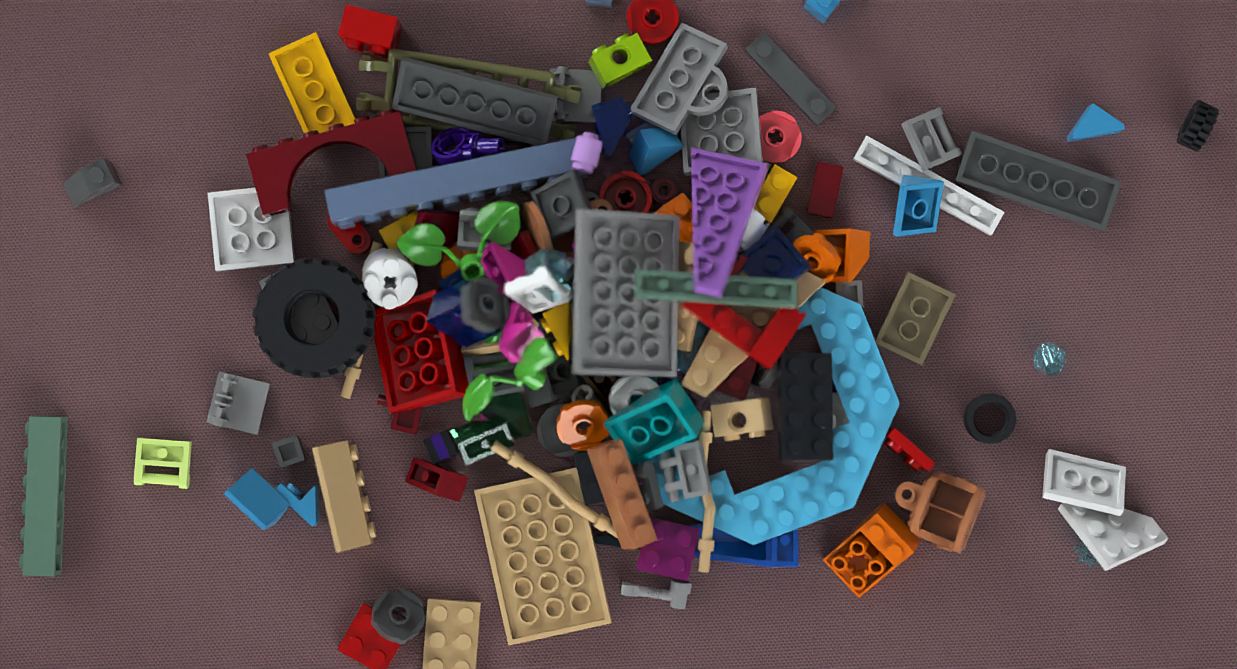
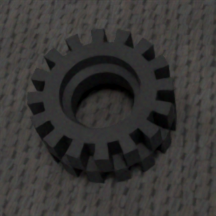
(1197, 125)

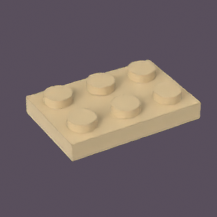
(451, 634)

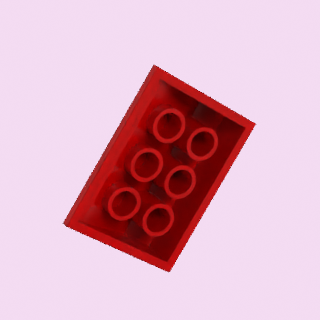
(416, 359)

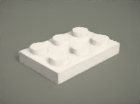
(1084, 482)

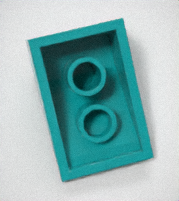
(656, 422)

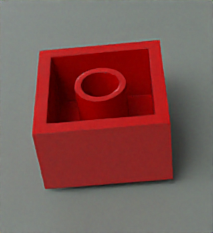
(369, 31)

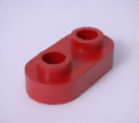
(346, 237)

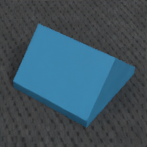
(917, 205)
(257, 499)

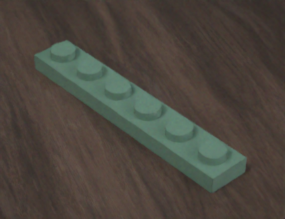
(737, 291)

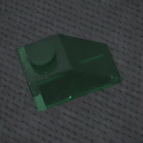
(511, 409)
(477, 437)

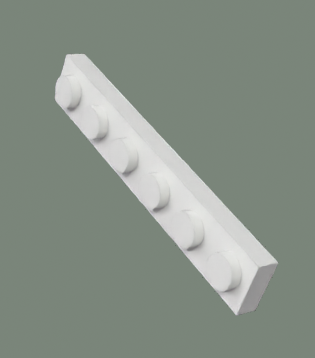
(953, 200)

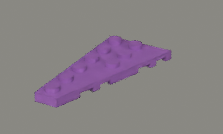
(721, 208)

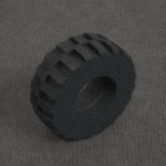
(275, 308)

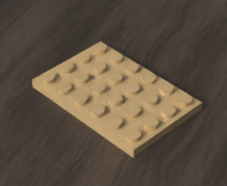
(542, 559)

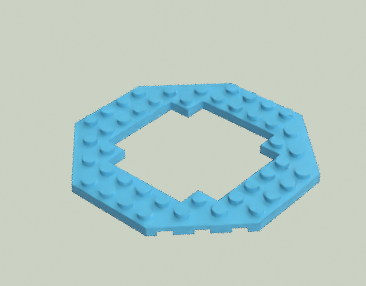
(828, 485)

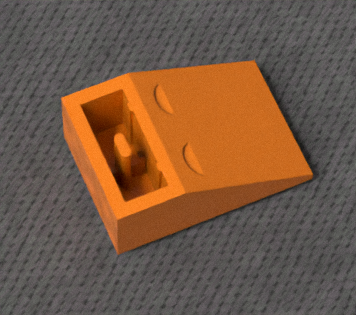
(872, 550)

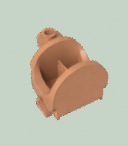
(537, 228)
(942, 509)

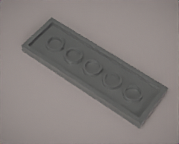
(474, 102)
(1037, 181)

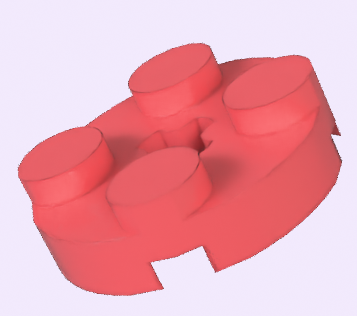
(789, 132)

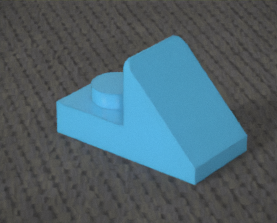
(306, 507)

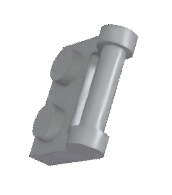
(926, 142)

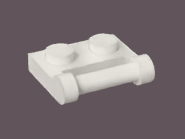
(535, 298)

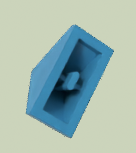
(1094, 123)
(652, 148)

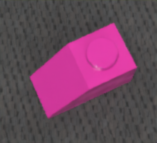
(502, 266)

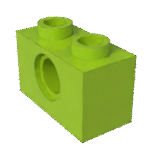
(610, 72)

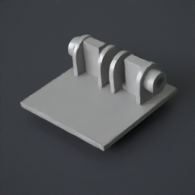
(589, 96)
(238, 403)

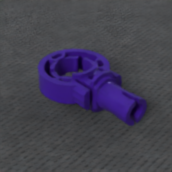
(471, 146)

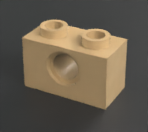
(726, 418)

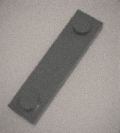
(790, 79)

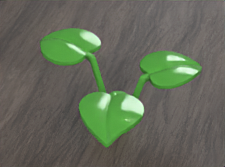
(425, 241)
(527, 371)

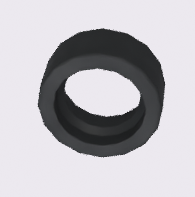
(1004, 404)

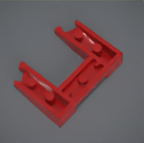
(759, 345)

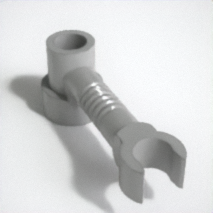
(677, 594)

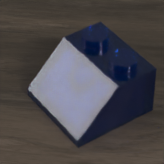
(611, 123)

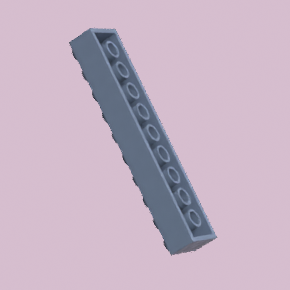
(449, 184)

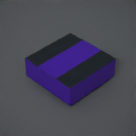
(440, 446)

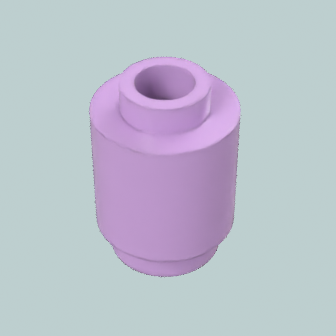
(586, 153)

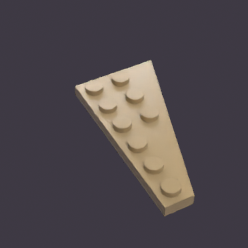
(719, 357)

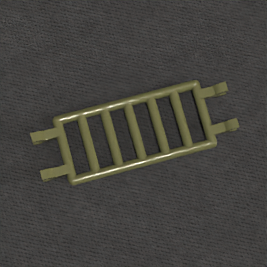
(390, 65)

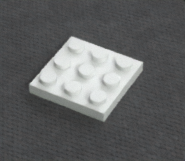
(246, 237)

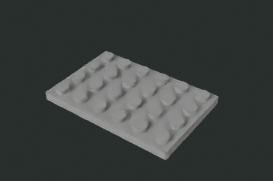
(611, 326)

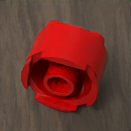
(629, 183)

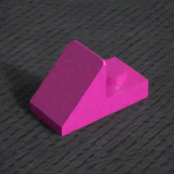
(517, 332)

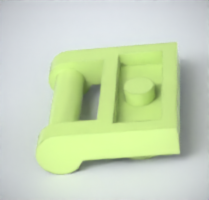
(162, 453)

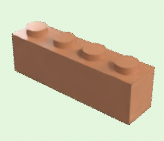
(621, 494)

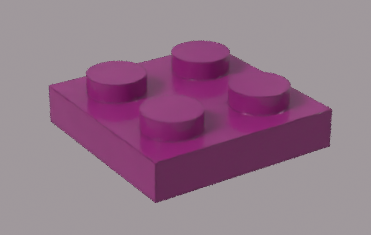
(671, 552)

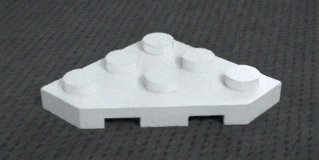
(1113, 537)

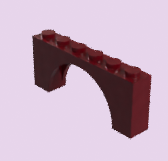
(276, 166)

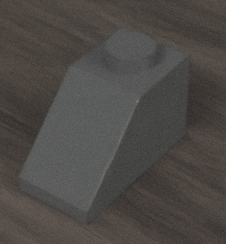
(92, 182)

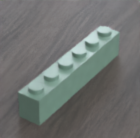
(44, 496)

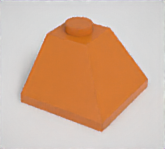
(853, 249)

